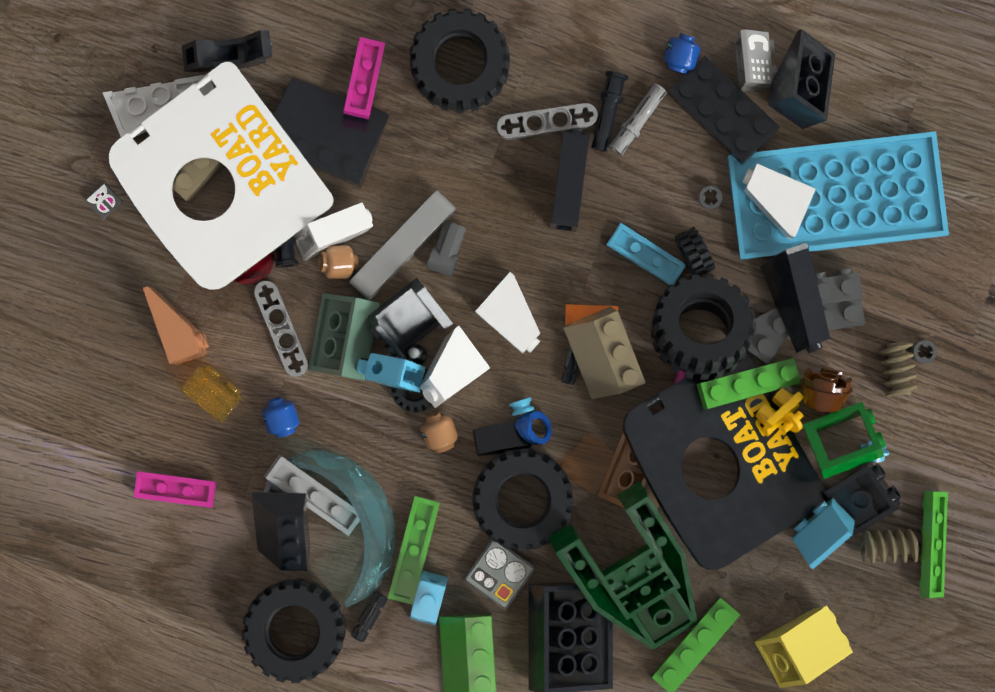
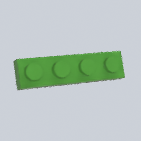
(748, 383)
(933, 544)
(414, 550)
(695, 645)

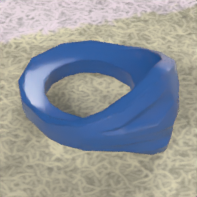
(524, 427)

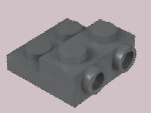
(841, 299)

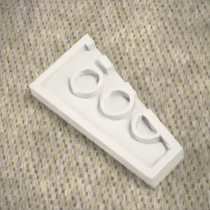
(135, 104)

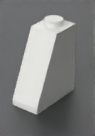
(778, 197)
(333, 230)
(510, 315)
(452, 368)

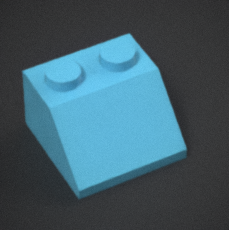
(823, 532)

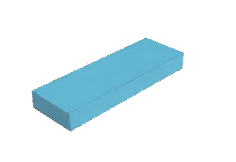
(646, 254)

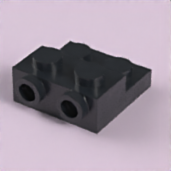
(865, 496)

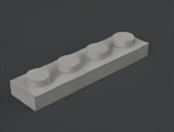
(318, 497)

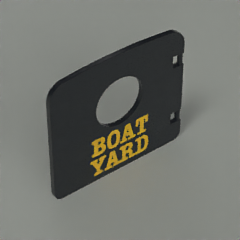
(773, 476)

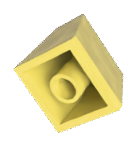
(804, 647)

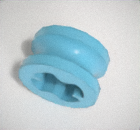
(521, 406)

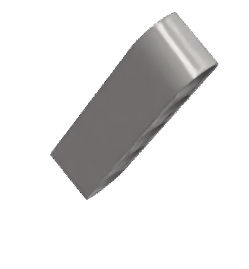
(402, 245)

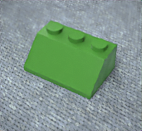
(467, 653)

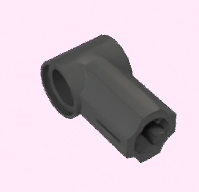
(444, 255)

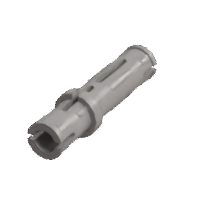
(640, 115)

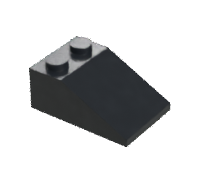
(803, 82)

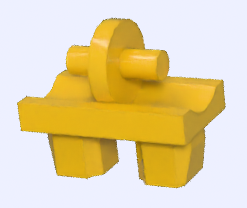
(788, 405)

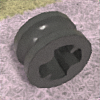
(701, 198)
(924, 343)

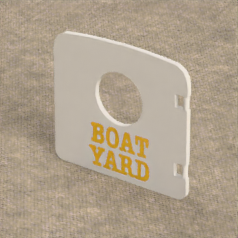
(272, 179)

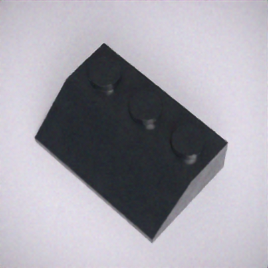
(282, 529)

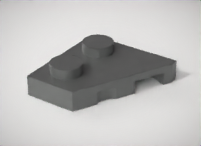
(768, 336)

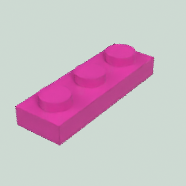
(364, 78)
(175, 489)

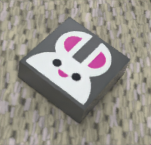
(104, 201)

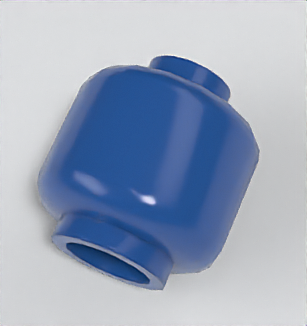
(681, 53)
(280, 417)

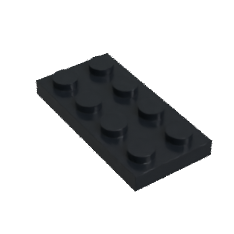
(723, 110)

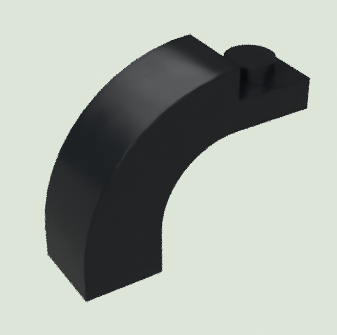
(242, 52)

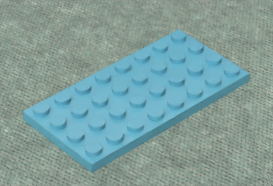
(861, 195)

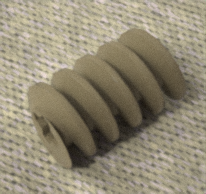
(898, 368)
(889, 545)

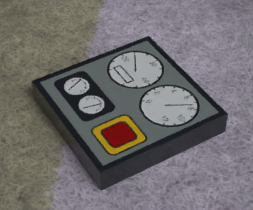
(499, 574)

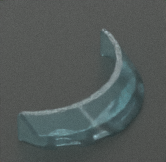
(372, 509)

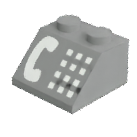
(753, 60)

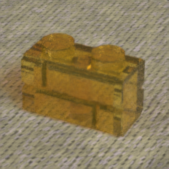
(211, 393)

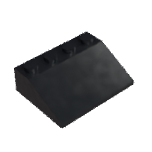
(325, 136)
(567, 641)

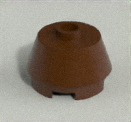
(825, 390)

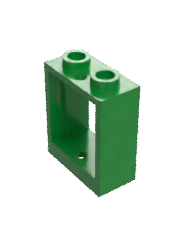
(853, 459)

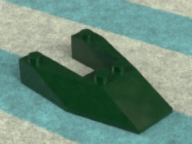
(645, 590)

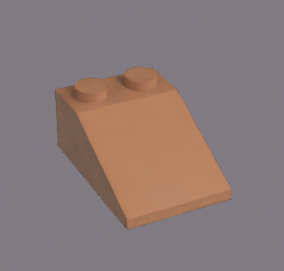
(178, 335)

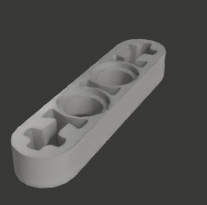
(546, 116)
(284, 327)

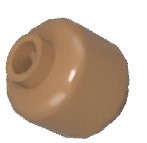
(337, 262)
(438, 432)

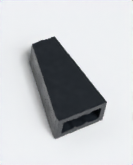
(570, 181)
(797, 297)

